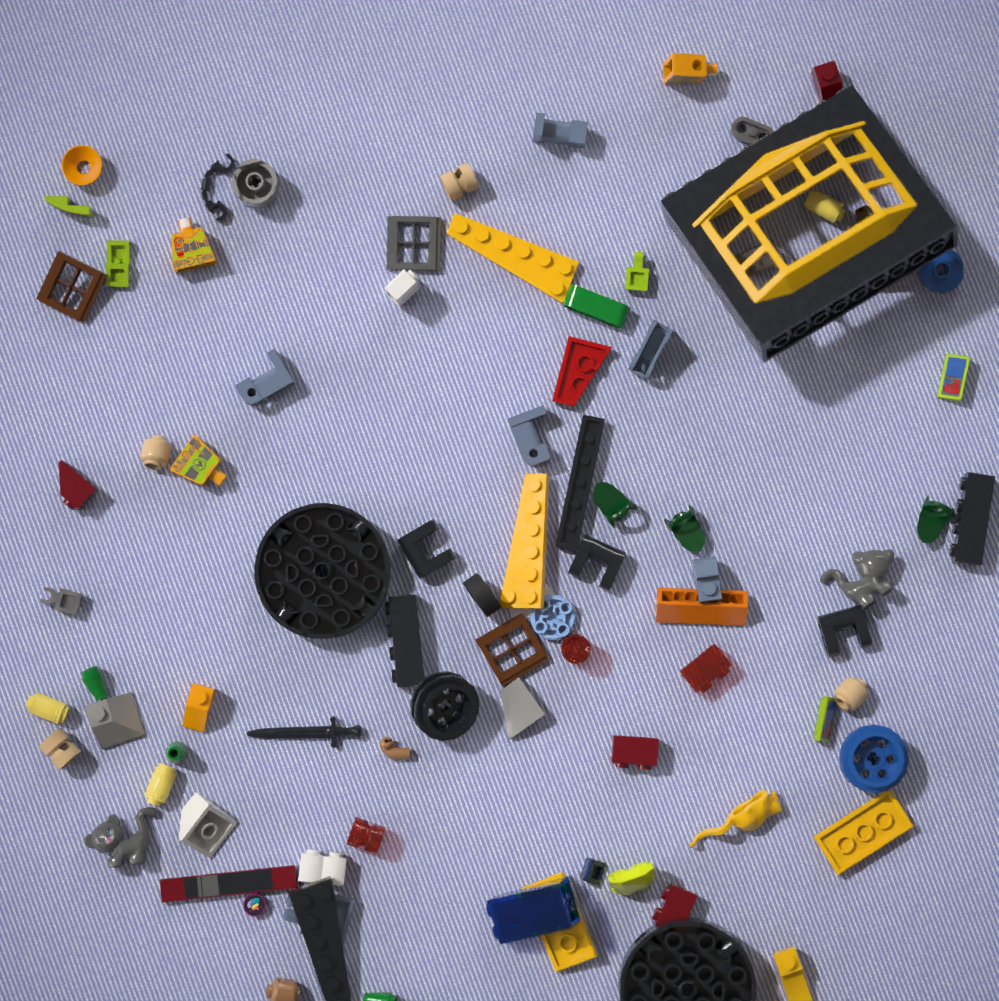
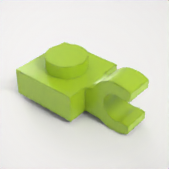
(637, 275)

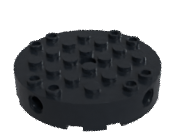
(289, 563)
(701, 956)

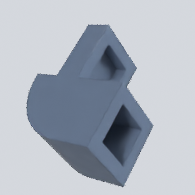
(706, 579)

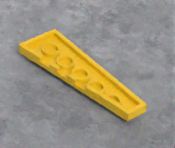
(531, 263)
(527, 557)

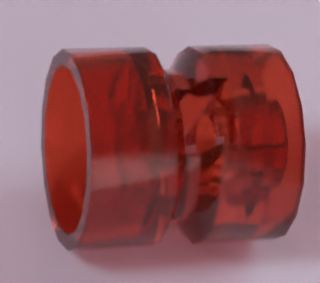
(575, 649)
(365, 835)

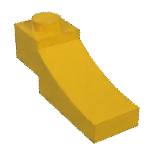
(791, 974)

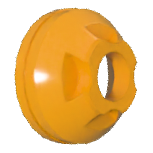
(74, 157)

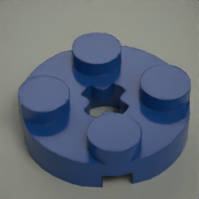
(943, 284)

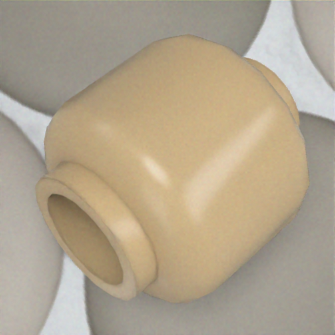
(155, 452)
(851, 694)

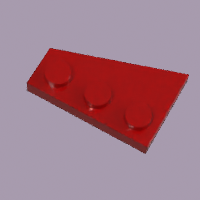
(577, 369)

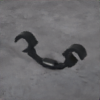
(205, 187)

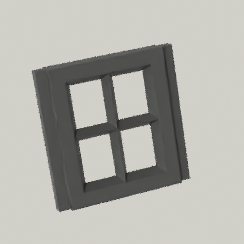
(433, 243)

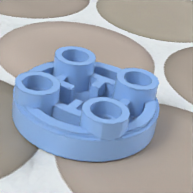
(555, 619)

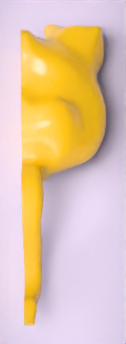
(746, 816)

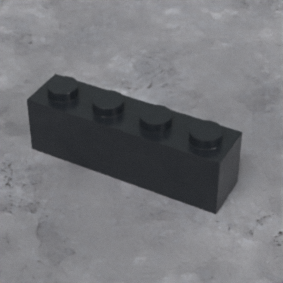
(973, 519)
(406, 640)

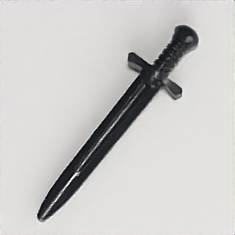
(308, 732)

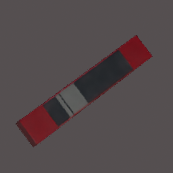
(228, 883)

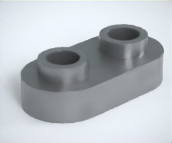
(753, 130)

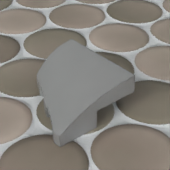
(519, 707)

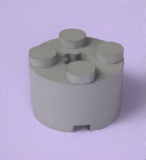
(243, 183)

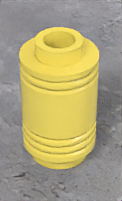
(824, 206)
(47, 708)
(160, 784)

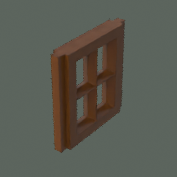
(53, 278)
(522, 666)

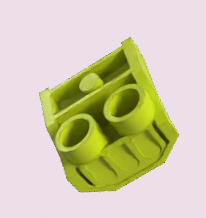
(632, 879)

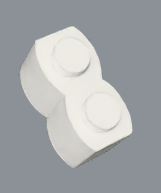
(402, 287)
(317, 866)

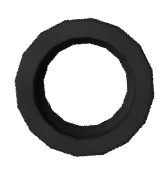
(482, 595)

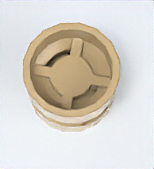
(459, 182)
(59, 749)

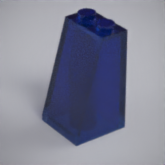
(533, 911)

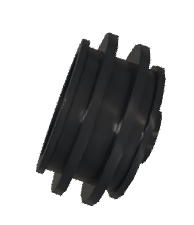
(432, 695)

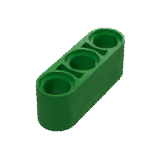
(596, 306)

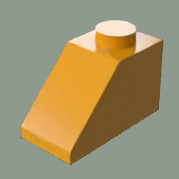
(198, 707)

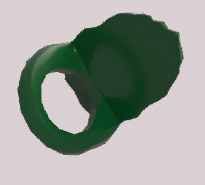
(612, 502)
(932, 520)
(687, 530)

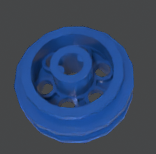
(894, 746)

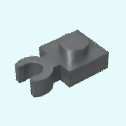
(66, 600)

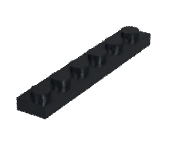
(580, 482)

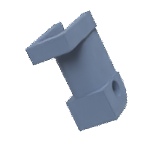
(560, 132)
(650, 349)
(266, 384)
(527, 436)

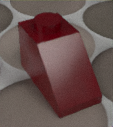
(826, 80)
(74, 487)

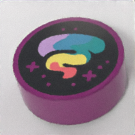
(254, 904)

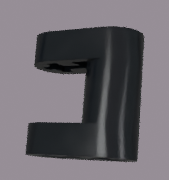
(416, 553)
(601, 553)
(840, 621)

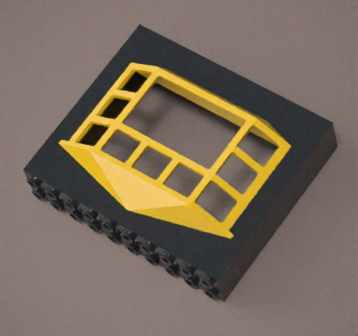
(837, 273)

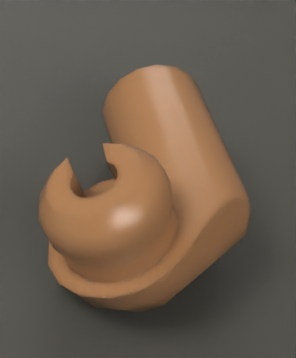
(392, 751)

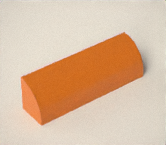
(683, 606)

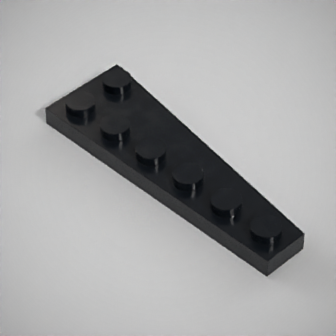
(319, 924)

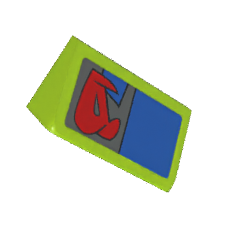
(953, 377)
(825, 719)

